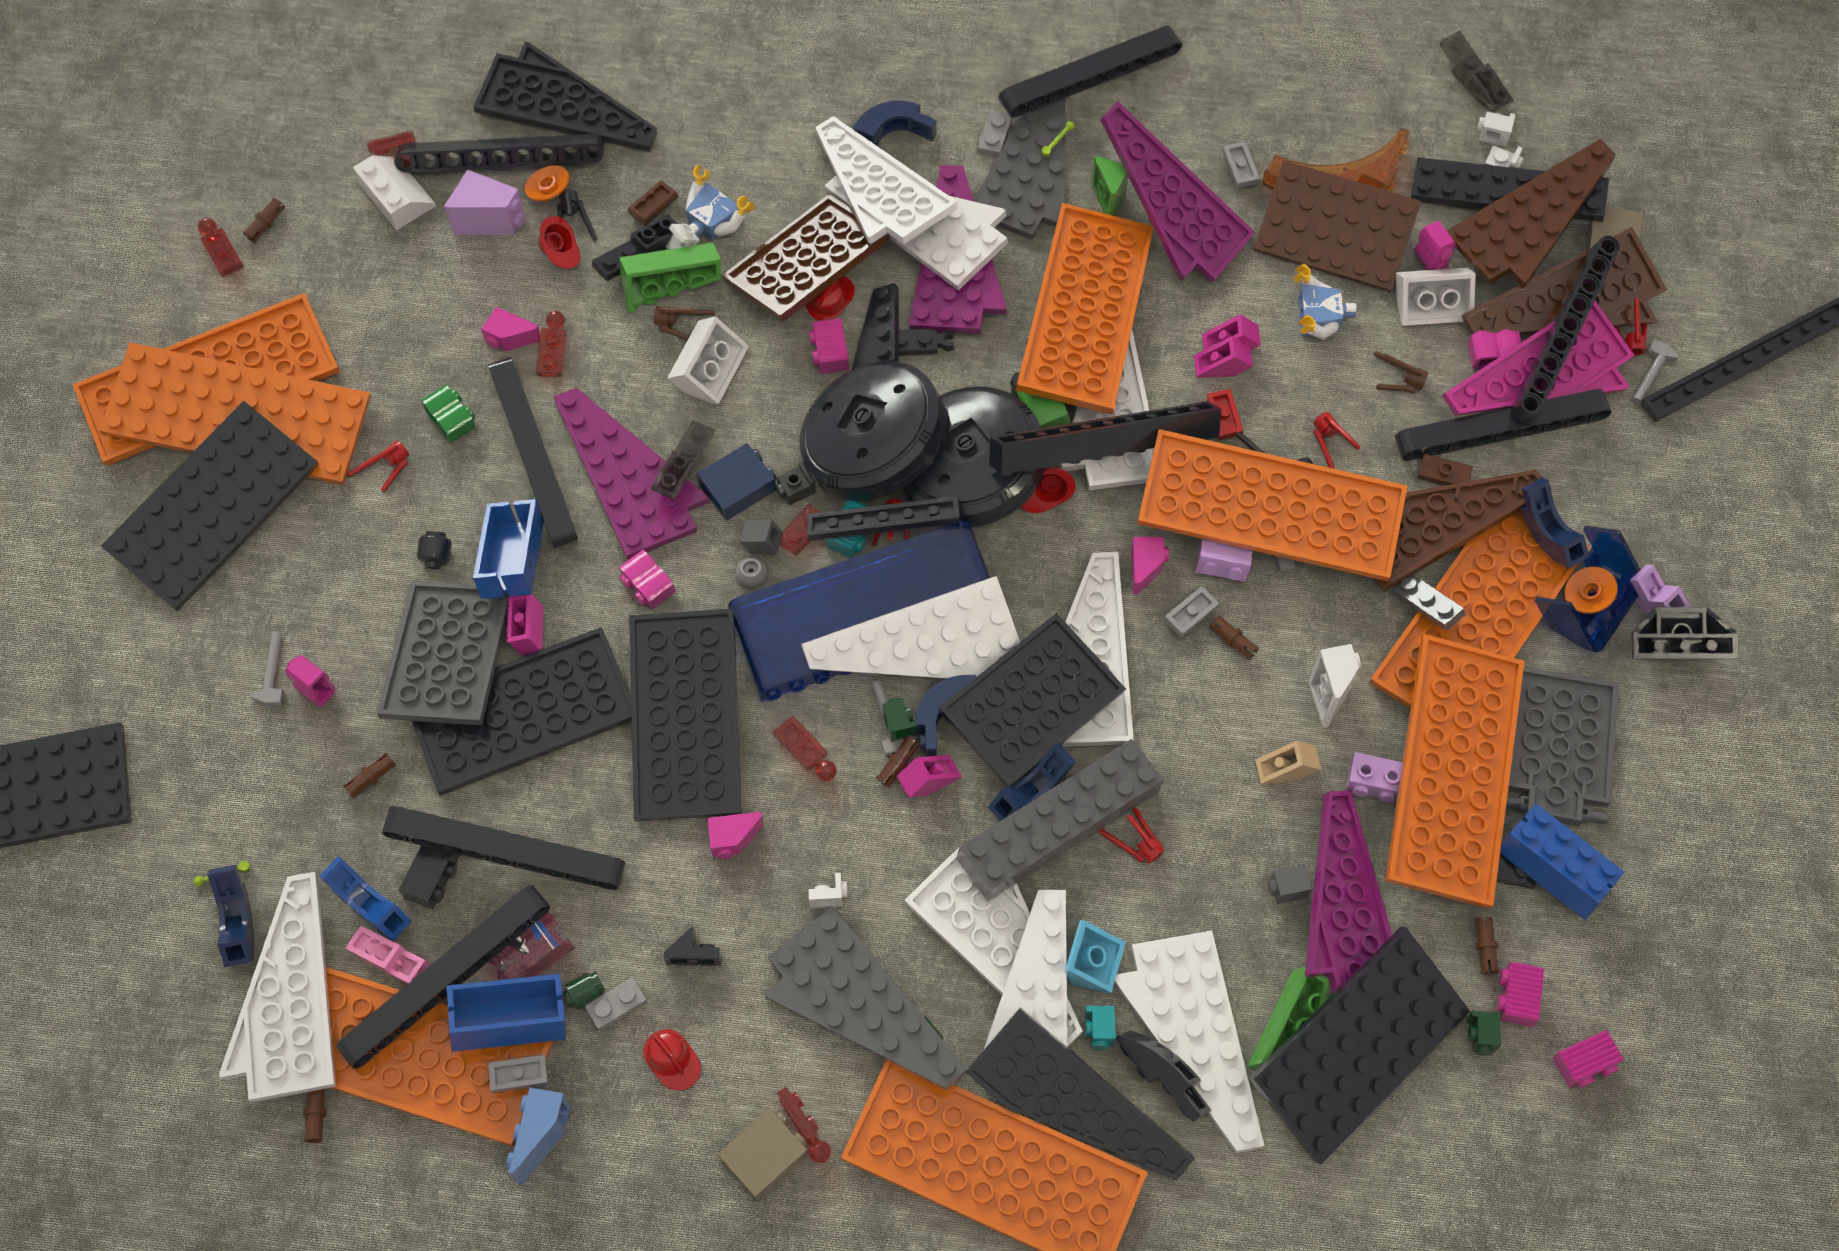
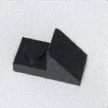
(685, 953)

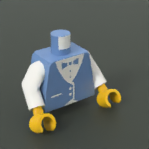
(711, 211)
(1320, 306)

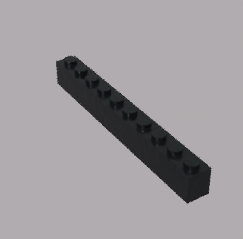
(1099, 437)

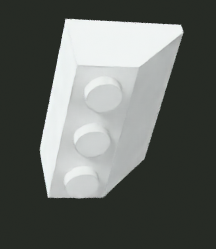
(392, 190)
(1434, 295)
(708, 361)
(1332, 680)

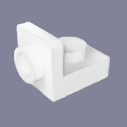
(1504, 158)
(682, 236)
(825, 896)

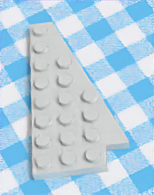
(880, 188)
(957, 243)
(1131, 398)
(1100, 624)
(977, 929)
(1187, 1009)
(285, 1018)

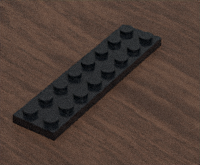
(1483, 184)

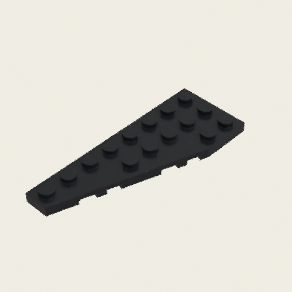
(1053, 1086)

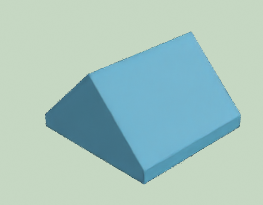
(1094, 958)

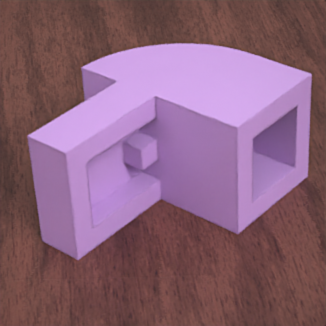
(1654, 592)

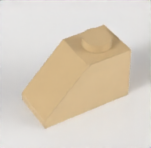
(1288, 763)

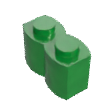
(448, 413)

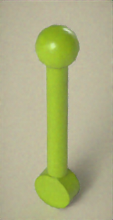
(1046, 151)
(243, 866)

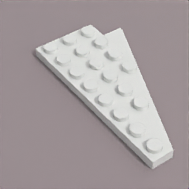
(931, 639)

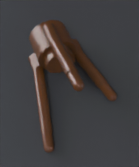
(668, 316)
(1414, 376)

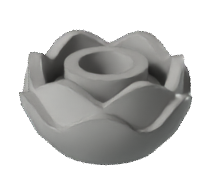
(751, 579)

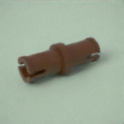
(264, 220)
(1234, 637)
(898, 761)
(369, 775)
(1486, 945)
(314, 1116)

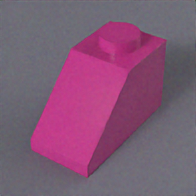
(1239, 327)
(509, 331)
(1224, 359)
(1147, 560)
(928, 775)
(732, 833)

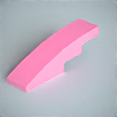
(386, 955)

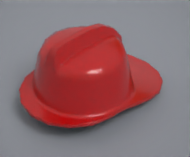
(559, 242)
(832, 300)
(1053, 489)
(672, 1059)

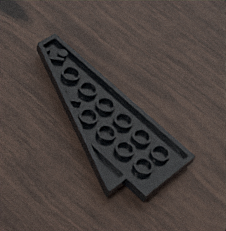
(551, 96)

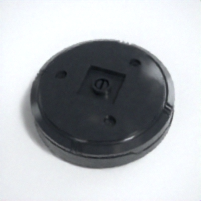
(873, 430)
(963, 459)

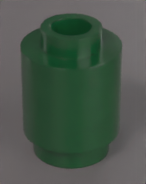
(583, 990)

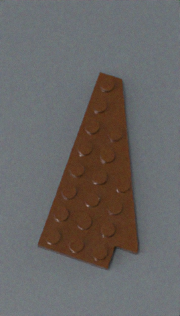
(1527, 223)
(1540, 301)
(1450, 516)

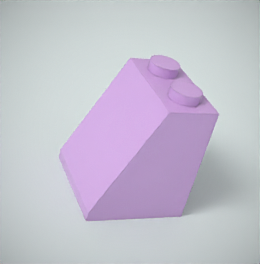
(484, 207)

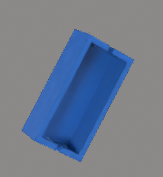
(508, 549)
(1560, 861)
(505, 1012)

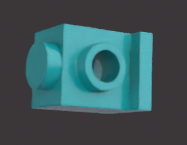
(1100, 1026)

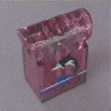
(533, 950)

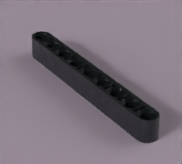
(1089, 71)
(490, 159)
(1561, 337)
(1501, 425)
(533, 452)
(503, 848)
(450, 969)

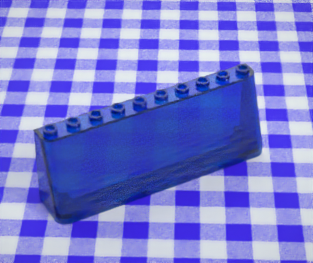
(816, 604)

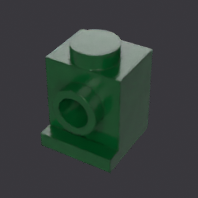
(898, 719)
(1484, 1031)

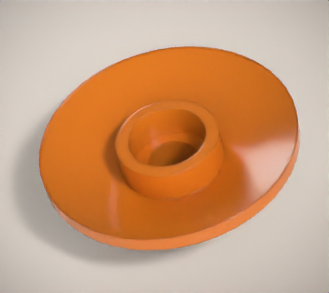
(547, 183)
(1588, 581)

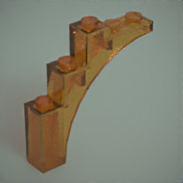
(1374, 170)

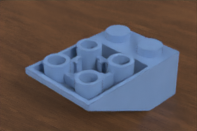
(540, 1130)

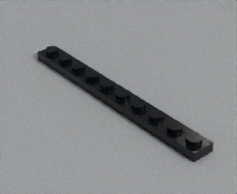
(1742, 361)

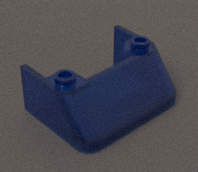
(1595, 630)

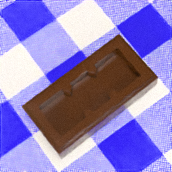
(652, 202)
(1443, 471)

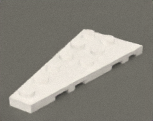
(1038, 972)

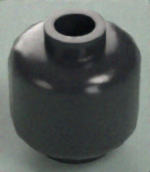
(434, 549)

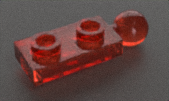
(219, 247)
(552, 346)
(805, 748)
(819, 1150)

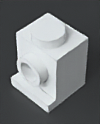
(1495, 128)

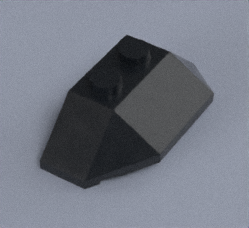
(1684, 635)

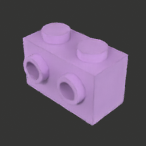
(1223, 560)
(1374, 777)

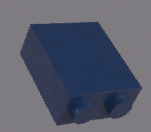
(737, 481)

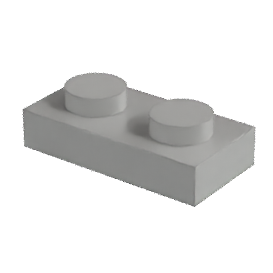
(994, 134)
(1240, 165)
(1191, 611)
(615, 1004)
(518, 1073)

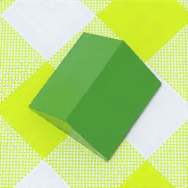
(1109, 184)
(1047, 411)

